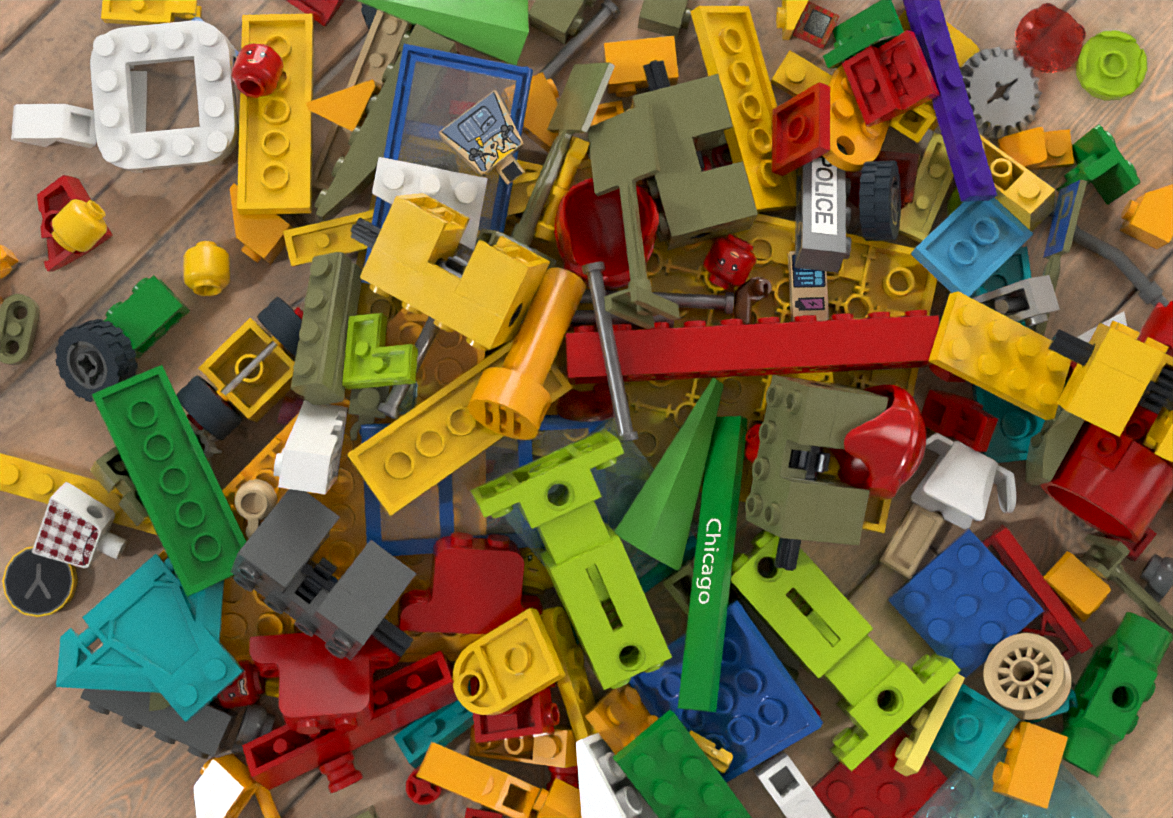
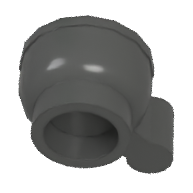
(1159, 576)
(253, 725)

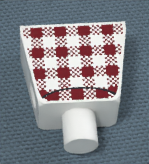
(77, 529)

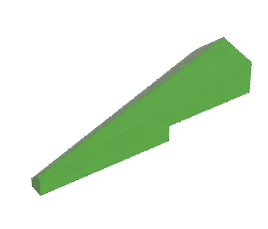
(485, 26)
(666, 504)

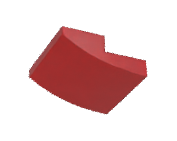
(890, 79)

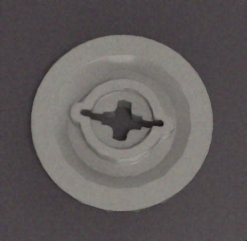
(999, 68)

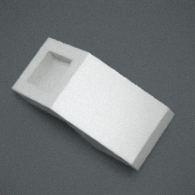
(53, 122)

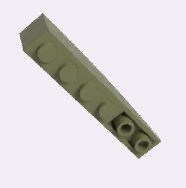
(368, 142)

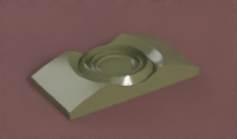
(1051, 446)

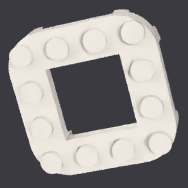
(113, 105)

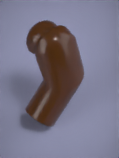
(749, 295)

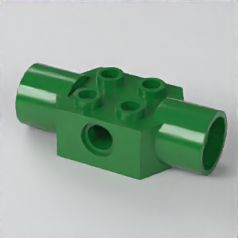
(1112, 691)

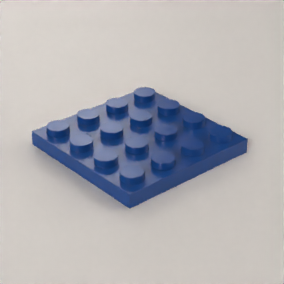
(757, 698)

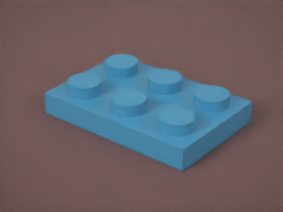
(971, 245)

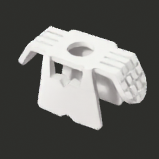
(962, 483)

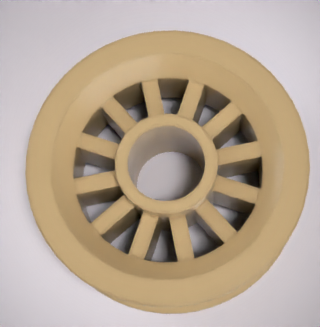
(1041, 658)

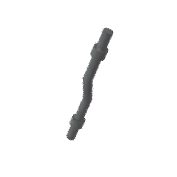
(1149, 291)

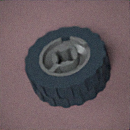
(880, 200)
(94, 357)

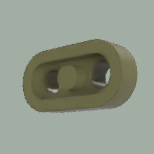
(17, 330)

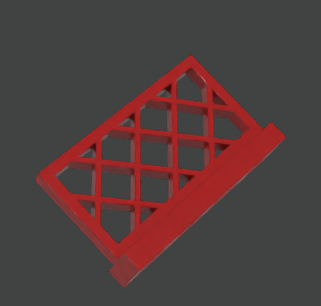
(1034, 583)

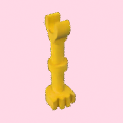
(572, 159)

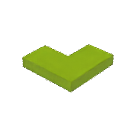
(372, 363)

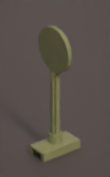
(1105, 561)

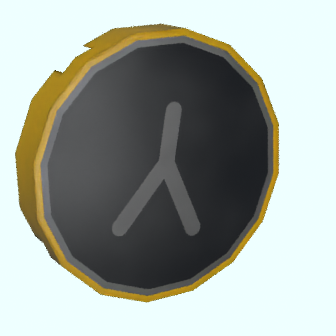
(38, 584)

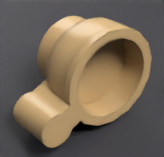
(255, 502)

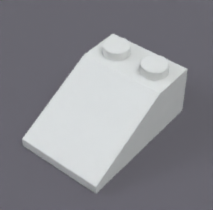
(604, 786)

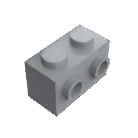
(1023, 301)

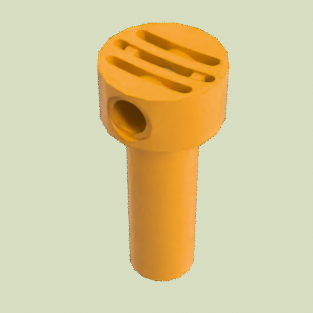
(513, 396)

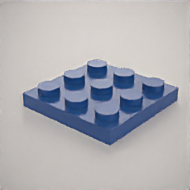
(965, 603)

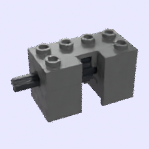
(339, 611)

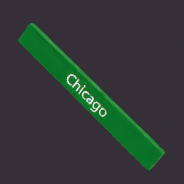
(713, 566)

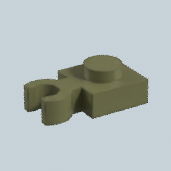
(365, 404)

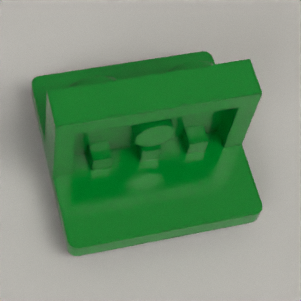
(868, 28)
(1101, 165)

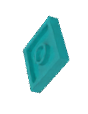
(973, 731)

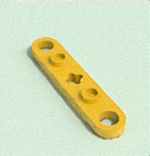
(575, 685)

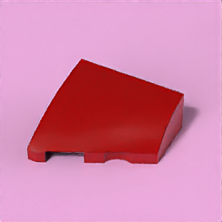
(50, 203)

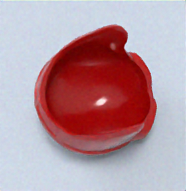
(593, 231)
(885, 449)

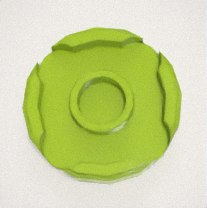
(1111, 65)

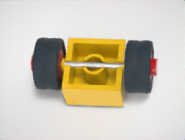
(247, 370)

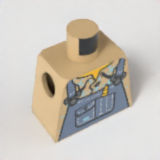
(486, 138)

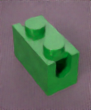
(147, 313)

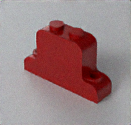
(470, 587)
(316, 685)

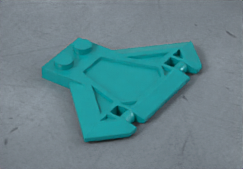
(152, 642)

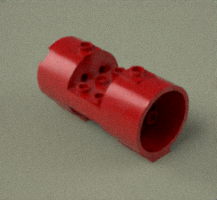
(1117, 479)

